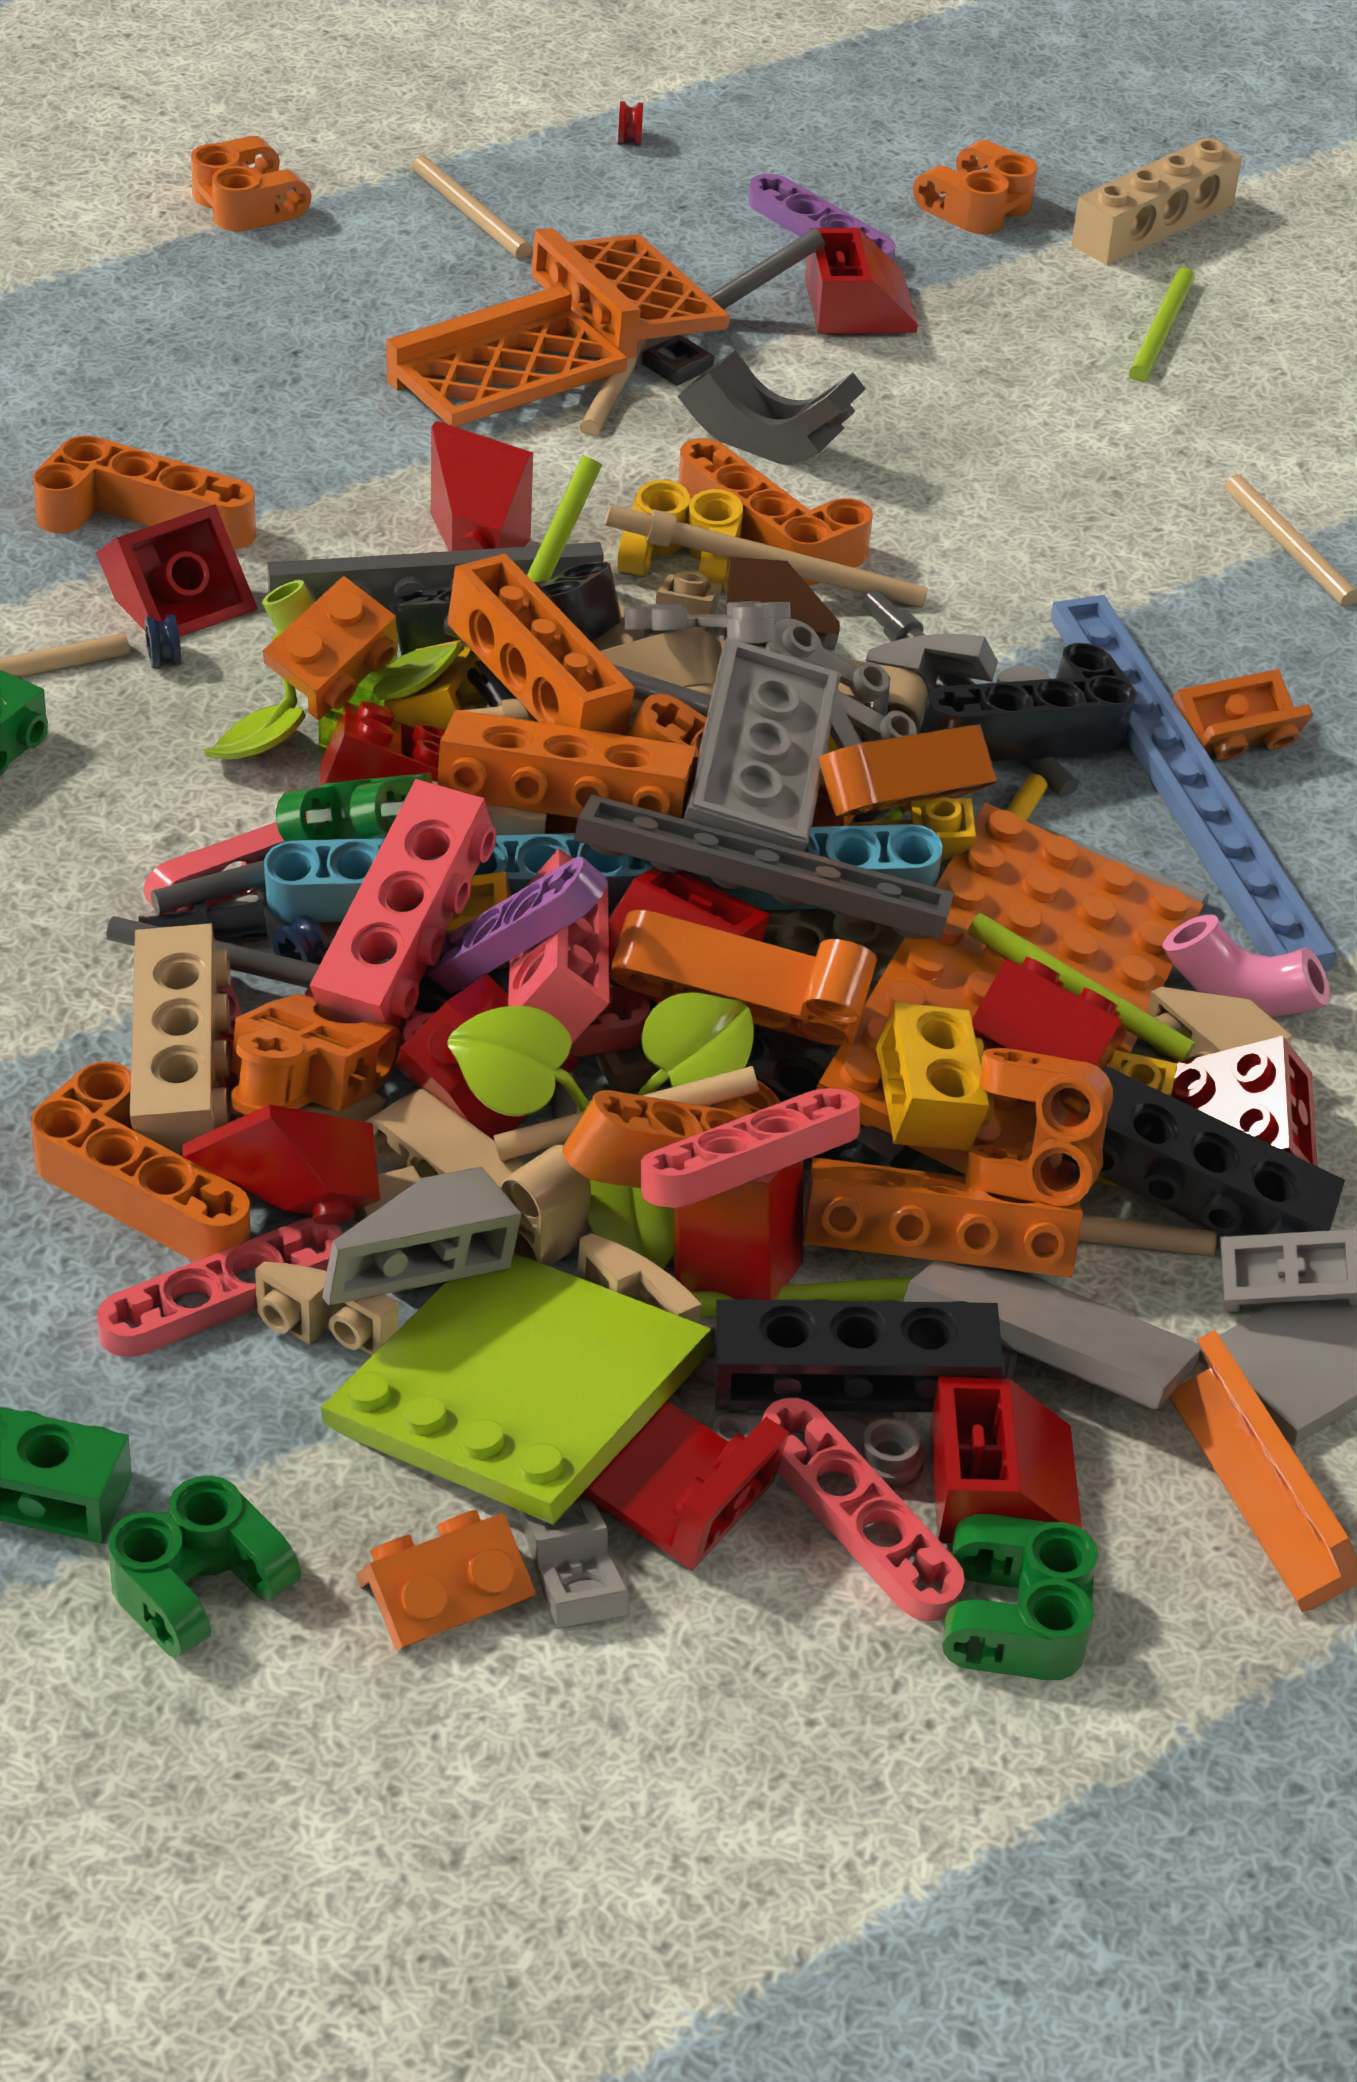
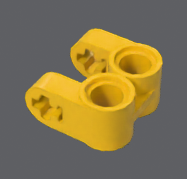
(708, 509)

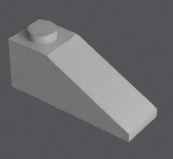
(425, 1236)

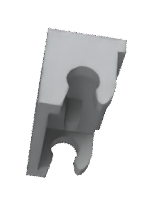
(1289, 1267)

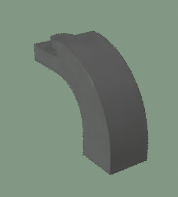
(752, 418)

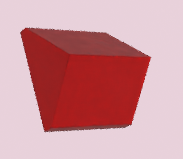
(743, 1238)

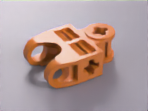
(298, 1057)

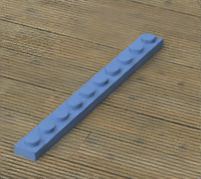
(1198, 793)

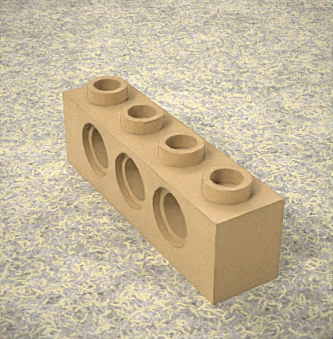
(1156, 200)
(177, 1035)

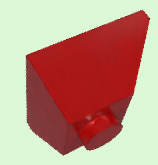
(479, 490)
(178, 570)
(433, 1067)
(295, 1160)

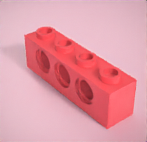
(402, 876)
(568, 969)

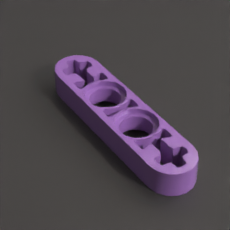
(801, 209)
(517, 924)

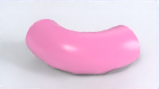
(1220, 967)

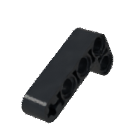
(581, 592)
(1063, 716)

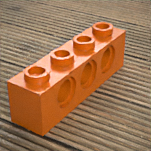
(536, 648)
(561, 766)
(935, 1219)

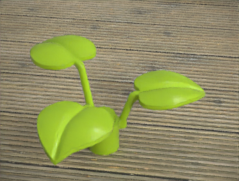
(275, 723)
(517, 1054)

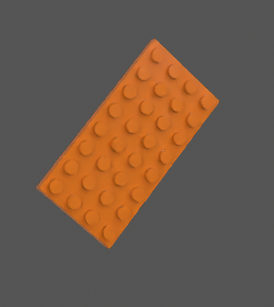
(1054, 896)

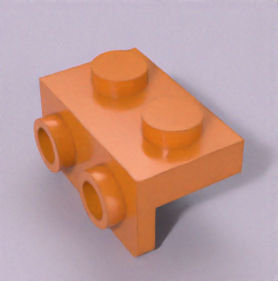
(334, 646)
(1242, 714)
(446, 1579)

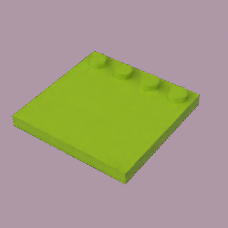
(519, 1383)

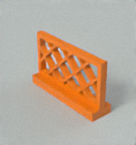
(619, 288)
(499, 337)

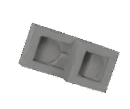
(939, 653)
(576, 1566)

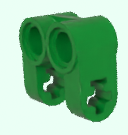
(344, 808)
(201, 1534)
(1054, 1608)

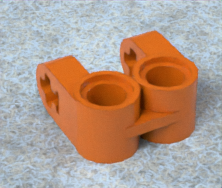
(244, 195)
(979, 197)
(1029, 1173)

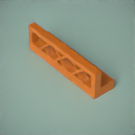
(1266, 1479)

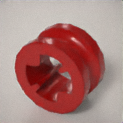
(630, 123)

